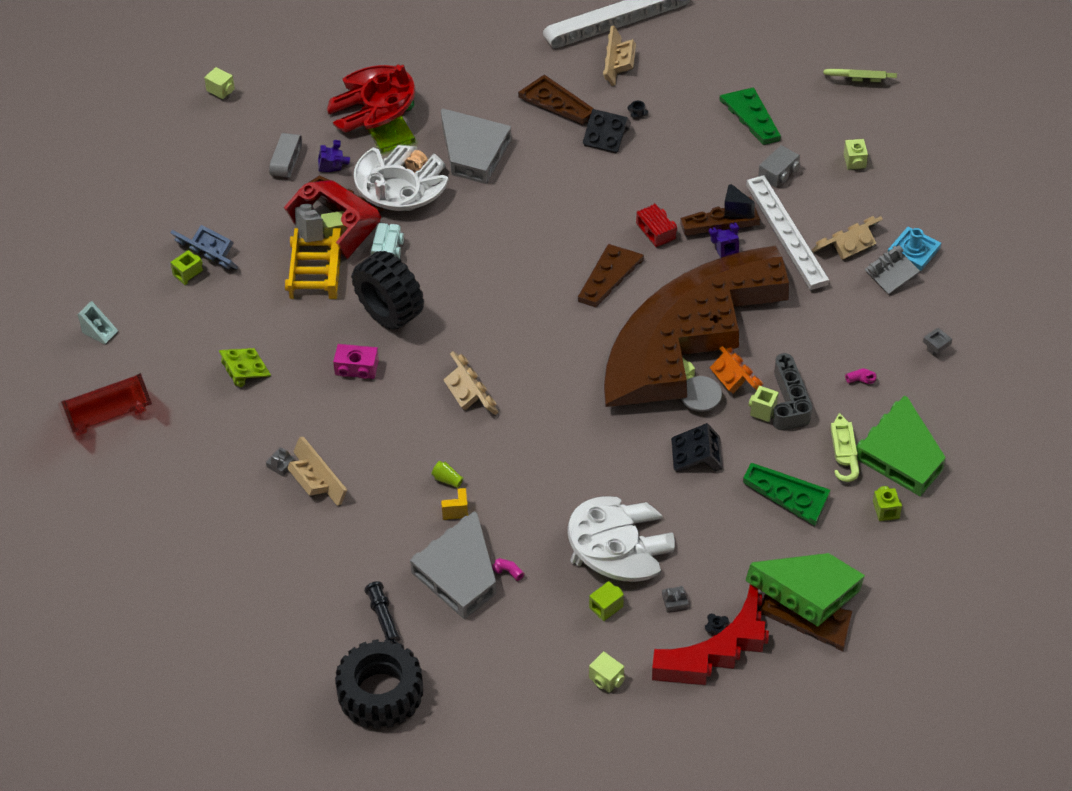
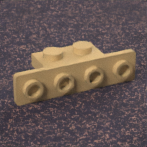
(619, 56)
(852, 241)
(465, 386)
(315, 474)

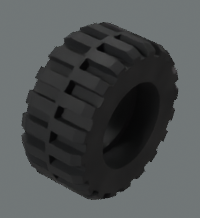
(387, 289)
(383, 708)

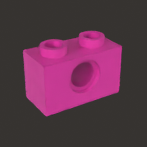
(356, 361)

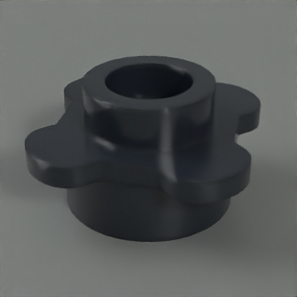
(637, 109)
(716, 629)

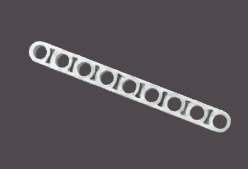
(603, 18)

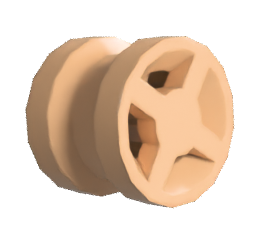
(416, 161)

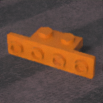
(732, 371)

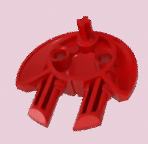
(382, 90)

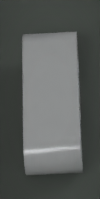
(285, 155)

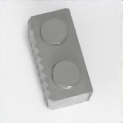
(779, 165)
(309, 223)

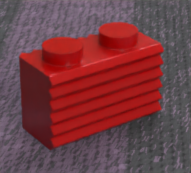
(656, 225)

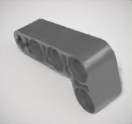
(797, 407)

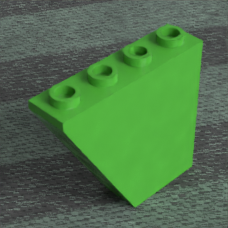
(903, 449)
(807, 584)

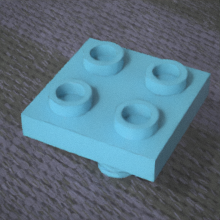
(917, 246)

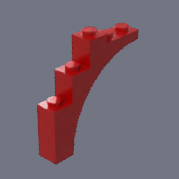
(695, 662)

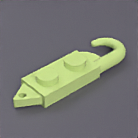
(858, 75)
(844, 447)

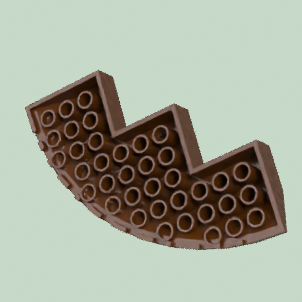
(689, 318)

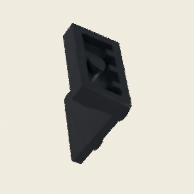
(605, 130)
(697, 446)

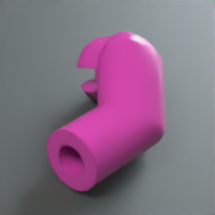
(863, 375)
(509, 566)

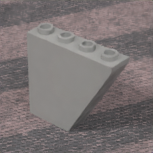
(473, 144)
(458, 567)

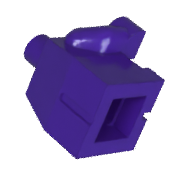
(331, 158)
(725, 241)

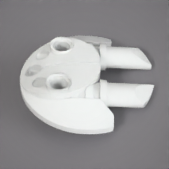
(394, 187)
(610, 544)

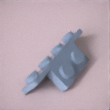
(209, 242)

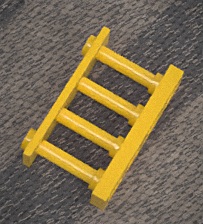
(331, 270)

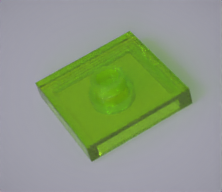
(392, 134)

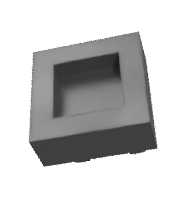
(937, 341)
(279, 461)
(675, 599)

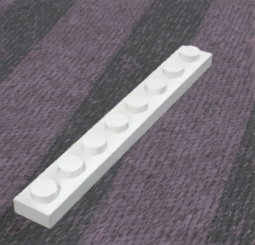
(787, 232)

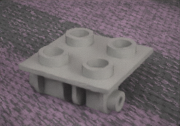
(892, 269)

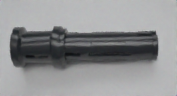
(379, 604)

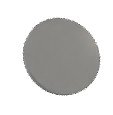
(702, 393)

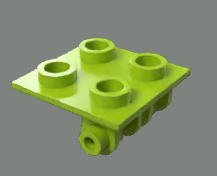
(243, 364)

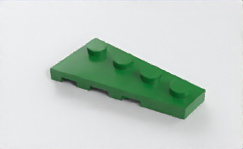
(752, 112)
(790, 492)

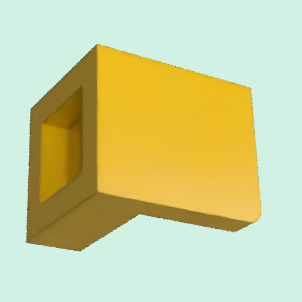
(455, 507)

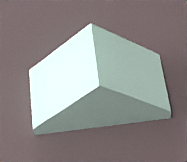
(96, 324)

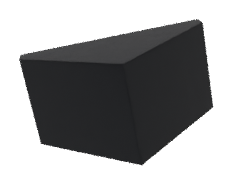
(738, 204)

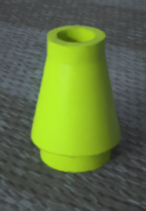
(445, 473)

